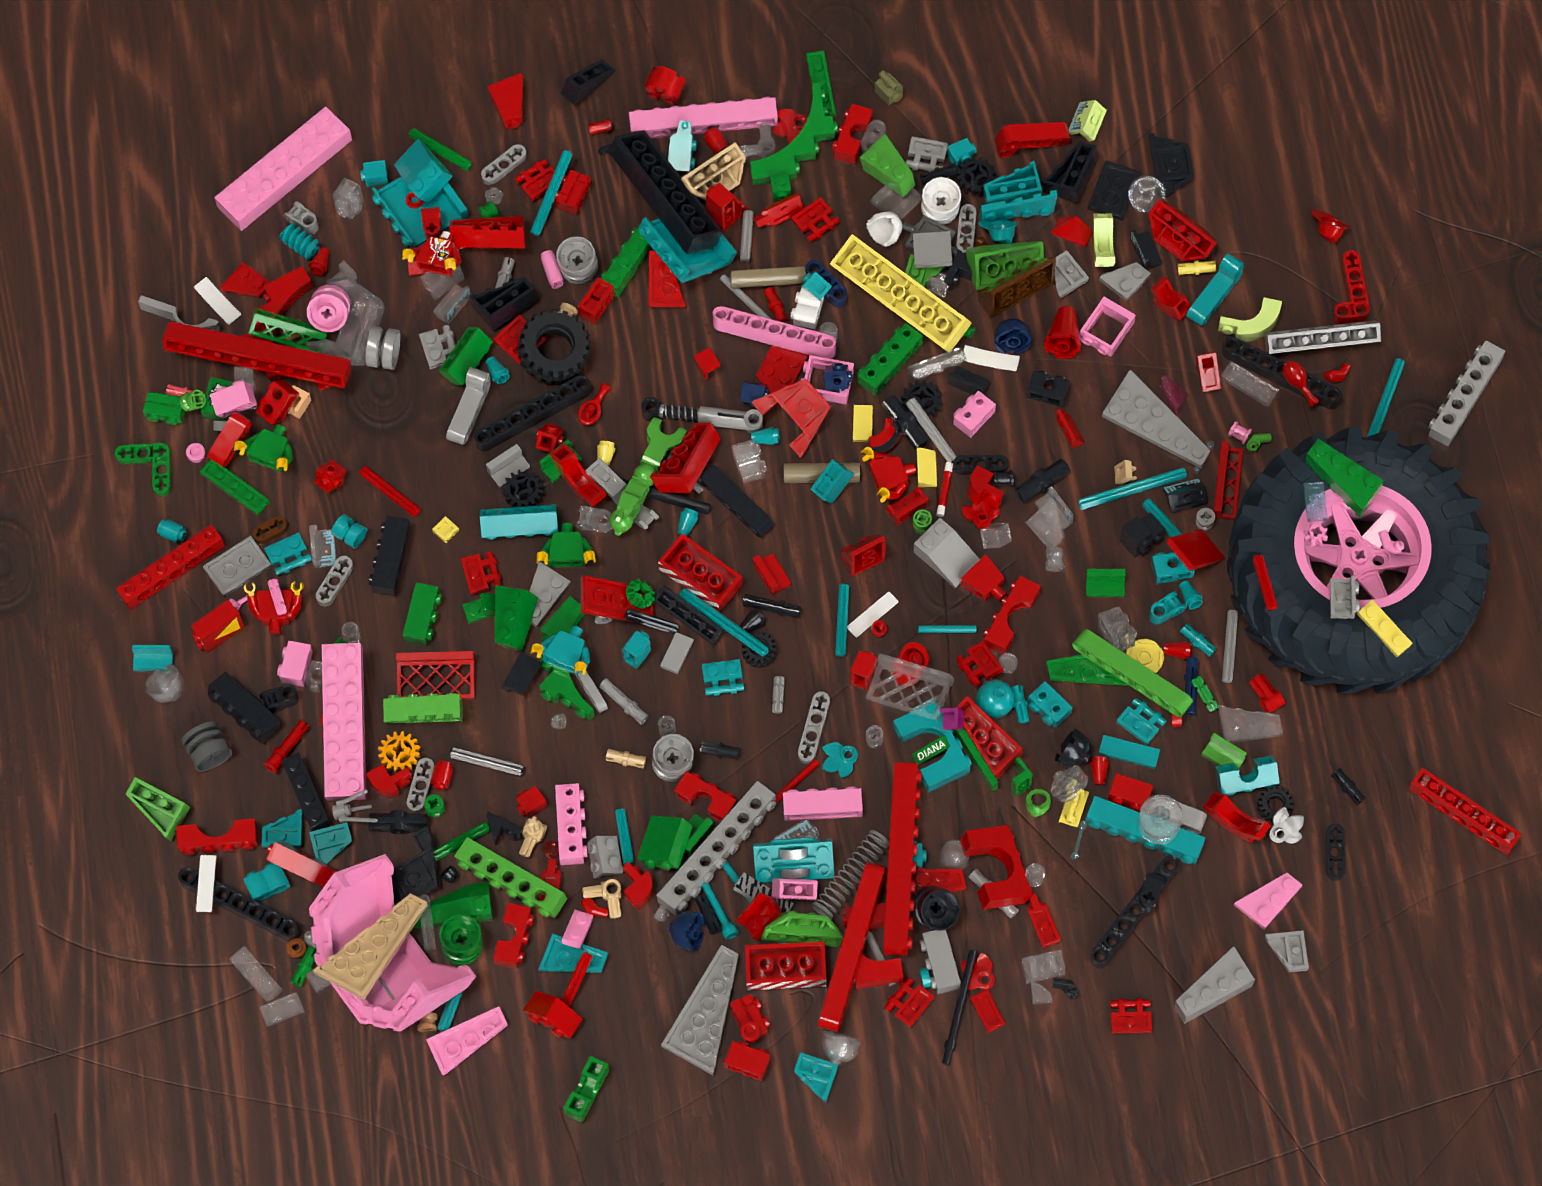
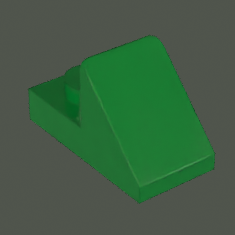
(480, 608)

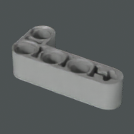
(469, 407)

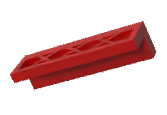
(1221, 478)

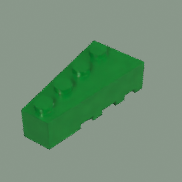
(1345, 477)

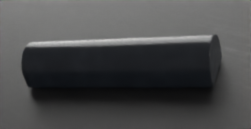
(689, 615)

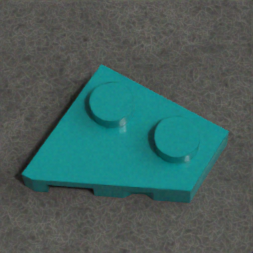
(816, 1074)

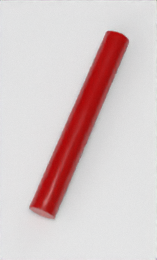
(797, 779)

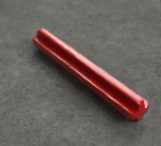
(390, 491)

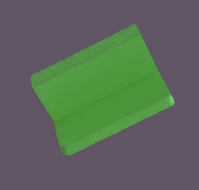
(1223, 752)

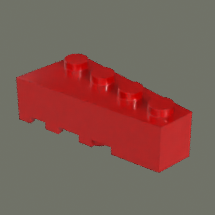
(489, 232)
(687, 460)
(991, 740)

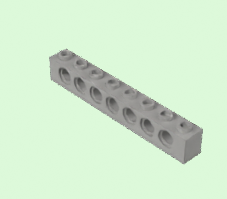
(756, 795)

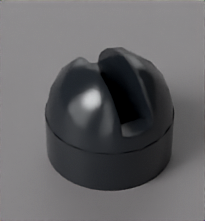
(449, 874)

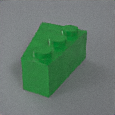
(513, 616)

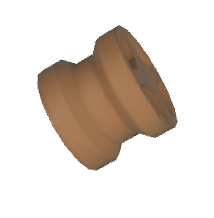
(427, 1023)

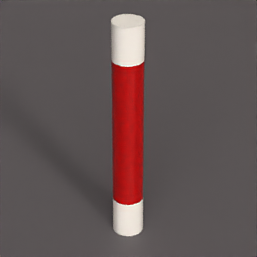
(944, 489)

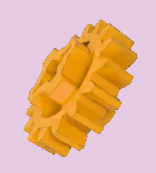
(391, 749)

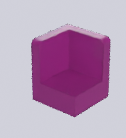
(952, 718)

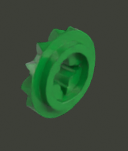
(637, 599)

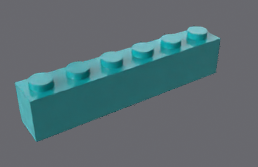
(1124, 822)

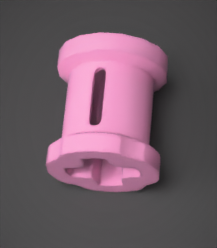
(1240, 433)

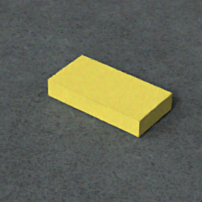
(862, 423)

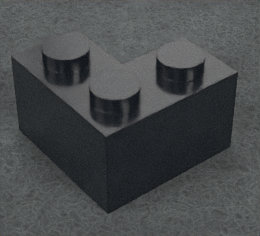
(1141, 534)

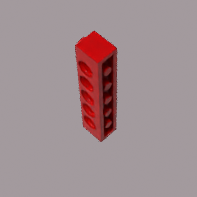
(170, 567)
(1464, 811)

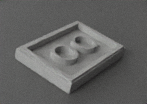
(237, 566)

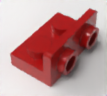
(759, 914)

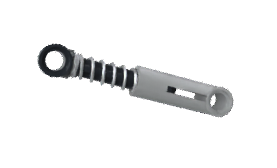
(717, 416)

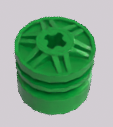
(459, 929)

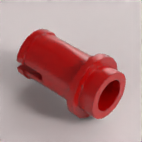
(601, 126)

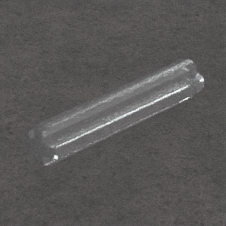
(427, 926)

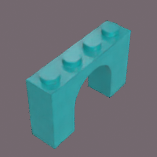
(953, 763)

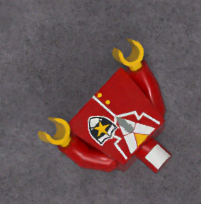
(435, 255)

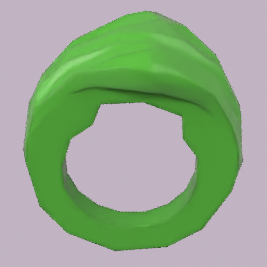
(1034, 810)

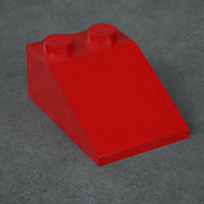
(864, 554)

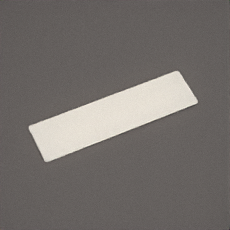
(872, 614)
(206, 883)

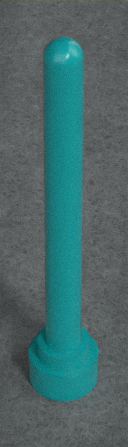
(728, 929)

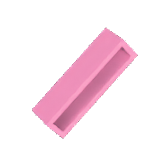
(822, 804)

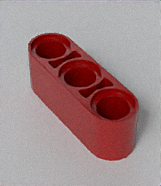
(233, 431)

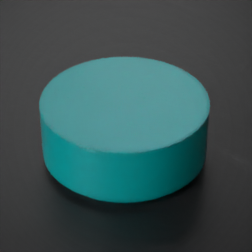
(925, 978)

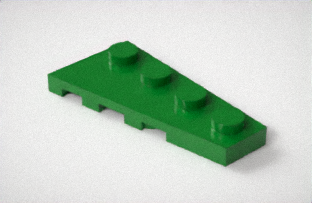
(1080, 670)

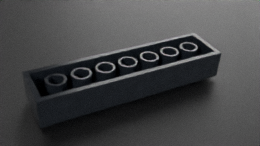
(665, 192)

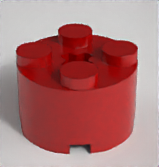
(664, 85)

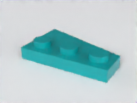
(565, 958)

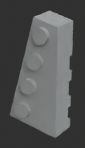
(1217, 985)

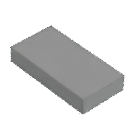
(677, 653)

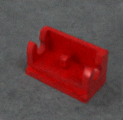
(907, 506)

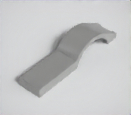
(170, 312)
(614, 487)

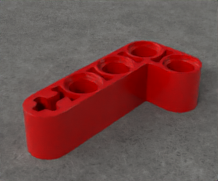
(1031, 136)
(1352, 286)

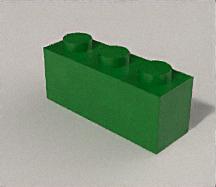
(465, 354)
(422, 614)

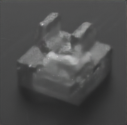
(937, 285)

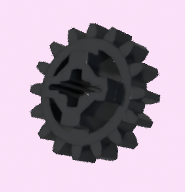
(967, 173)
(931, 401)
(520, 482)

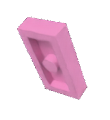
(577, 929)

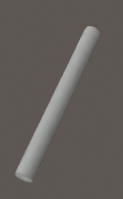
(738, 292)

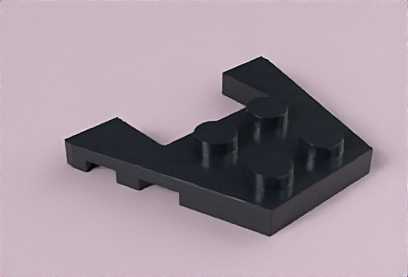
(419, 873)

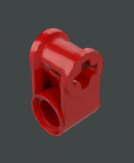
(431, 222)

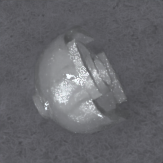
(1145, 192)
(165, 685)
(839, 1047)

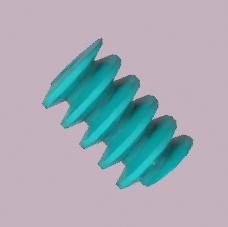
(299, 241)

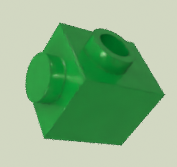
(780, 187)

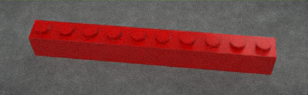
(257, 354)
(900, 859)

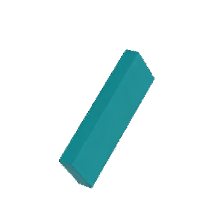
(1129, 752)

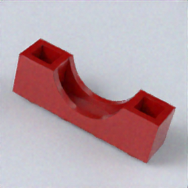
(1022, 595)
(241, 835)

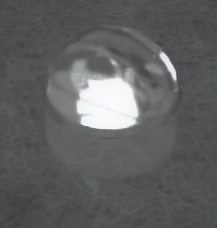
(558, 721)
(661, 912)

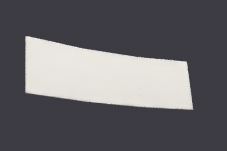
(217, 300)
(991, 359)

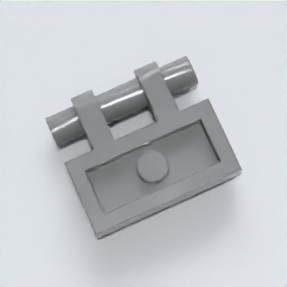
(928, 150)
(433, 348)

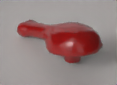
(1296, 377)
(591, 410)

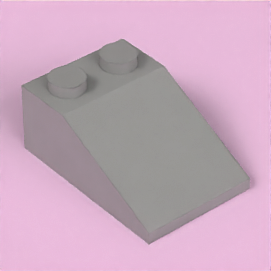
(945, 552)

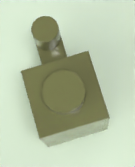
(888, 88)

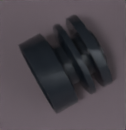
(946, 908)

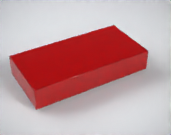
(987, 1011)

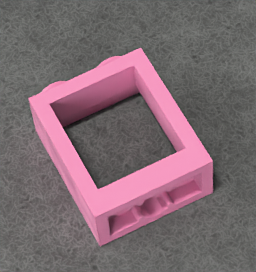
(1116, 312)
(820, 363)

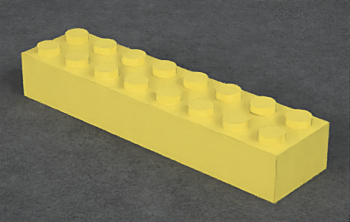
(900, 293)

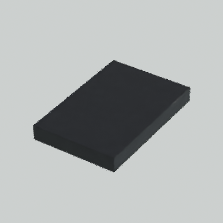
(1112, 190)

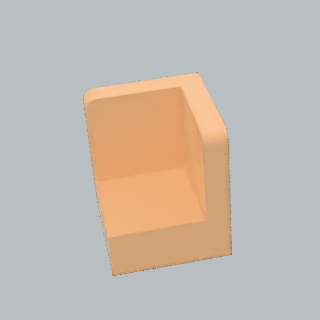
(300, 403)

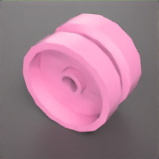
(328, 308)

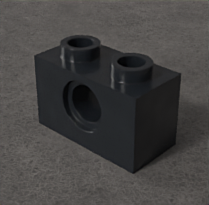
(1038, 392)

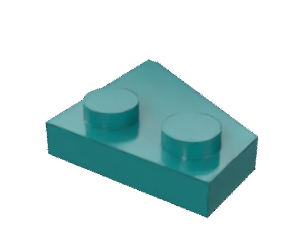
(285, 829)
(330, 841)

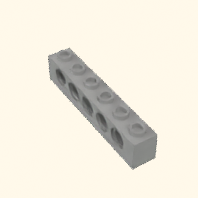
(1322, 337)
(1446, 432)

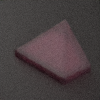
(1174, 394)

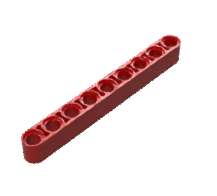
(852, 947)

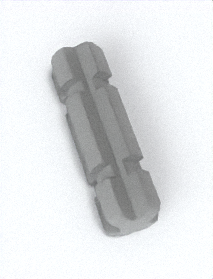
(778, 692)

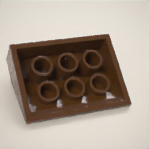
(1018, 287)

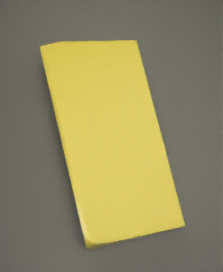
(926, 468)

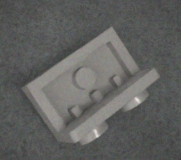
(1343, 598)
(604, 856)

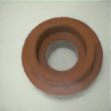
(296, 953)

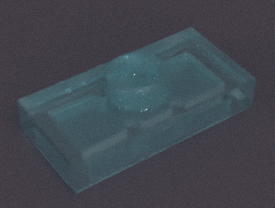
(1315, 502)

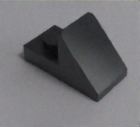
(958, 269)
(499, 826)

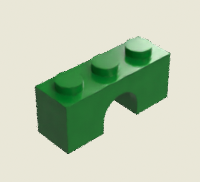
(587, 1090)

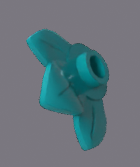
(837, 759)

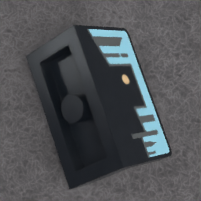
(1145, 250)
(1185, 495)

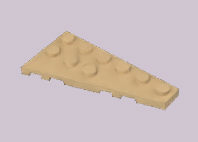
(369, 953)

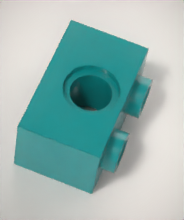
(1164, 573)

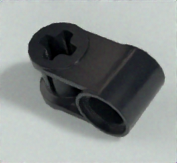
(278, 698)
(1151, 889)

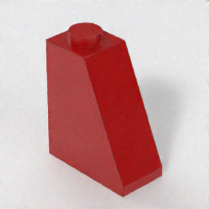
(508, 100)

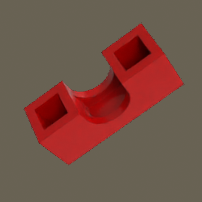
(856, 120)
(693, 787)
(510, 952)

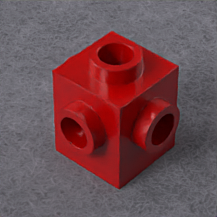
(549, 437)
(330, 476)

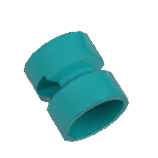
(347, 529)

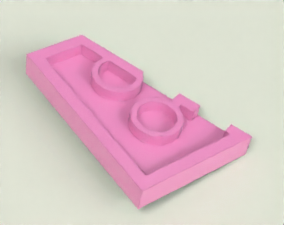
(1269, 900)

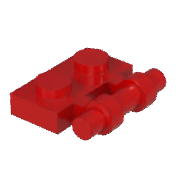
(539, 184)
(813, 214)
(475, 574)
(983, 659)
(914, 1005)
(1130, 1022)

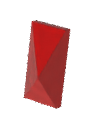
(1072, 230)

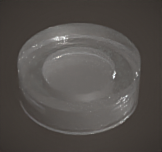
(1008, 662)

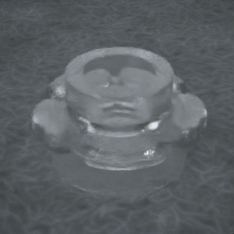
(498, 195)

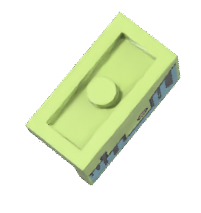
(1087, 119)

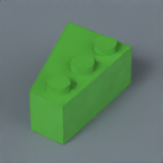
(158, 807)

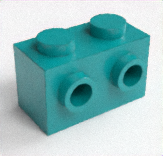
(1049, 705)

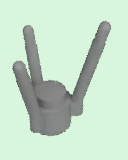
(342, 811)

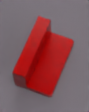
(771, 573)

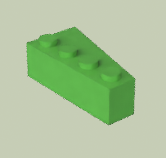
(423, 708)

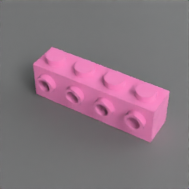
(570, 824)

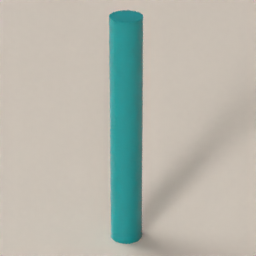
(946, 628)

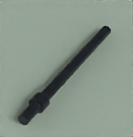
(950, 1044)

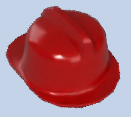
(1329, 226)
(913, 653)

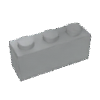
(940, 961)

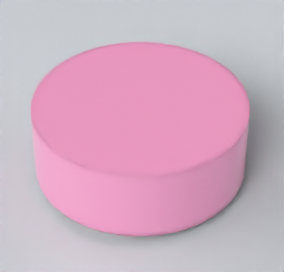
(195, 452)

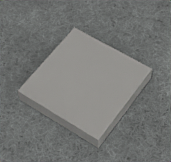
(932, 249)

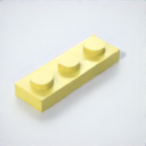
(1384, 628)

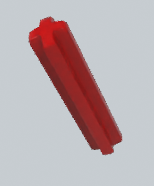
(1265, 582)
(576, 978)

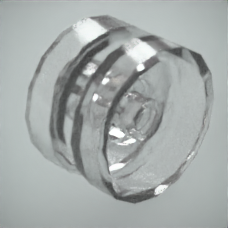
(1150, 817)

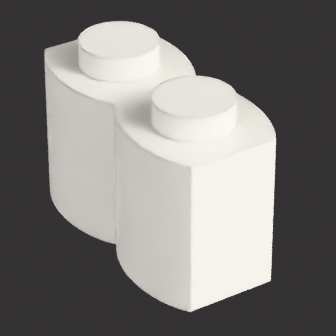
(807, 309)

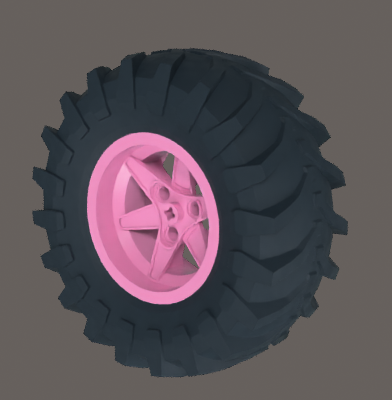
(1441, 559)

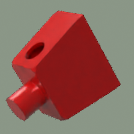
(984, 580)

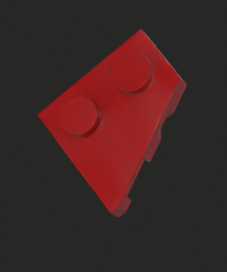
(245, 282)

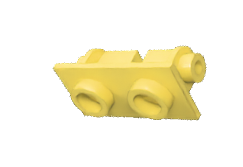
(1073, 809)

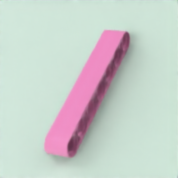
(774, 332)

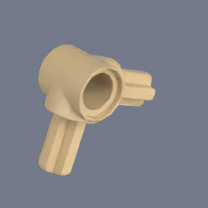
(533, 833)
(612, 899)

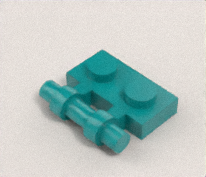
(285, 550)
(722, 672)
(1137, 724)

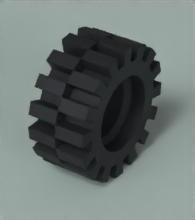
(758, 659)
(1270, 793)

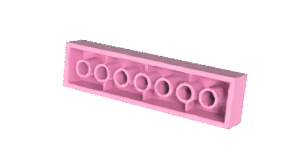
(283, 168)
(343, 721)

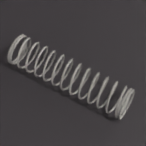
(819, 907)

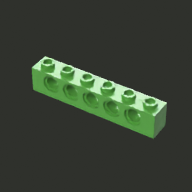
(471, 850)

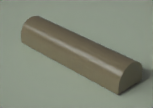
(767, 277)
(811, 472)

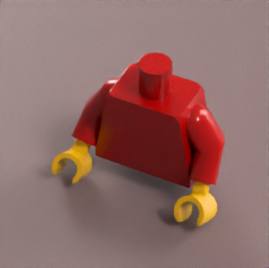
(888, 474)
(264, 610)

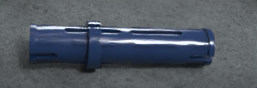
(1191, 671)

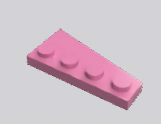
(464, 1039)

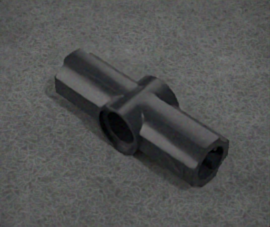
(904, 421)
(1042, 480)
(398, 822)

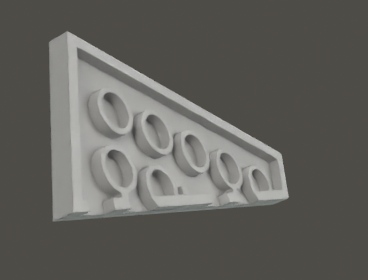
(1145, 415)
(701, 1022)

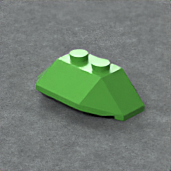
(802, 927)

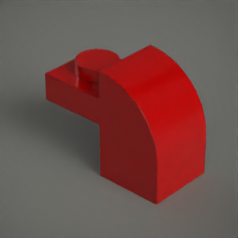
(1170, 301)
(981, 490)
(387, 785)
(642, 887)

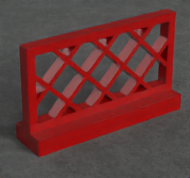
(436, 659)

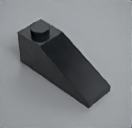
(583, 83)

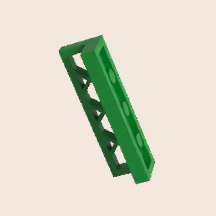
(285, 323)

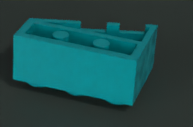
(1018, 184)

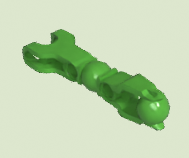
(638, 487)

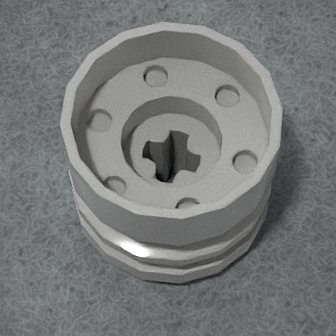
(574, 251)
(673, 747)

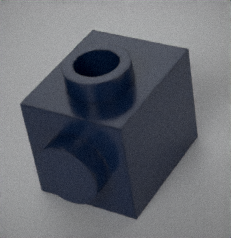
(753, 391)

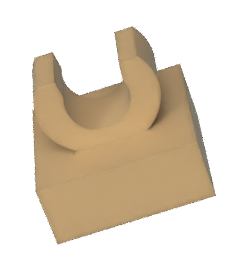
(1123, 472)

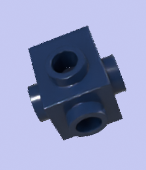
(837, 377)

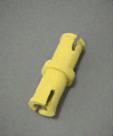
(1196, 267)

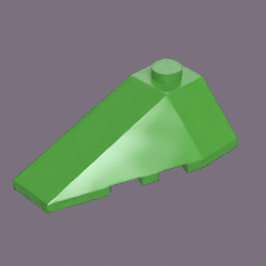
(1000, 261)

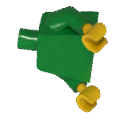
(268, 448)
(566, 549)

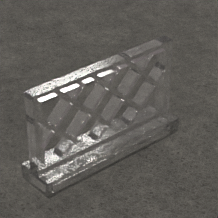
(918, 673)

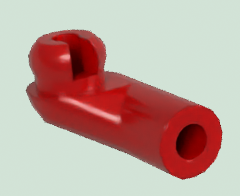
(1337, 375)
(592, 908)

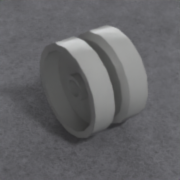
(383, 347)

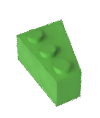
(887, 166)

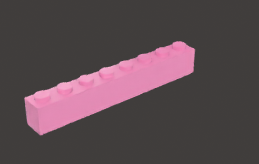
(723, 116)

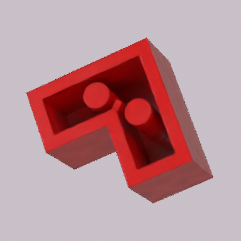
(552, 1013)

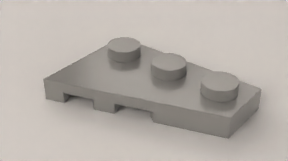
(548, 588)

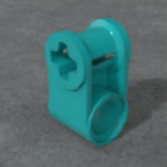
(1169, 606)

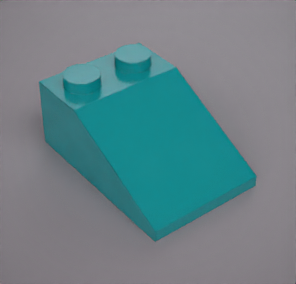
(422, 171)

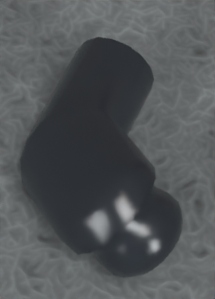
(1067, 986)

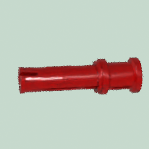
(287, 745)

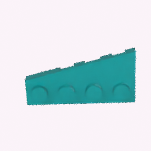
(1019, 207)

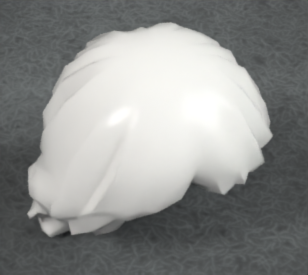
(885, 228)

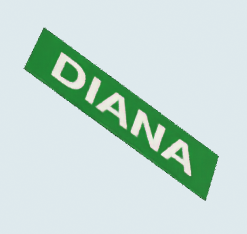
(931, 750)

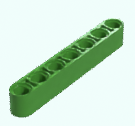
(1132, 673)

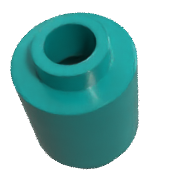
(172, 531)

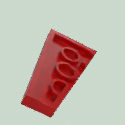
(948, 879)

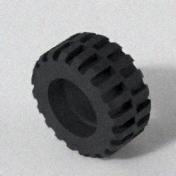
(553, 324)

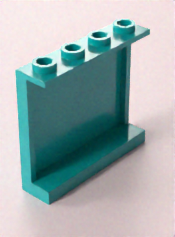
(408, 220)
(681, 264)

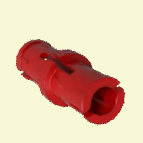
(775, 305)

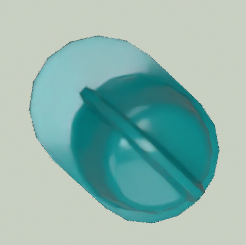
(1000, 229)

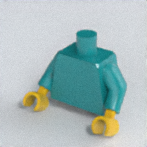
(565, 651)

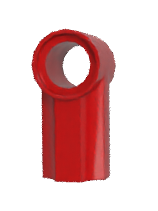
(1268, 697)

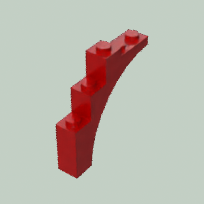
(279, 297)

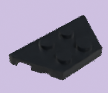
(1171, 163)

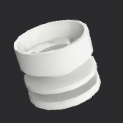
(941, 192)

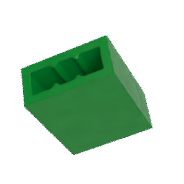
(664, 842)

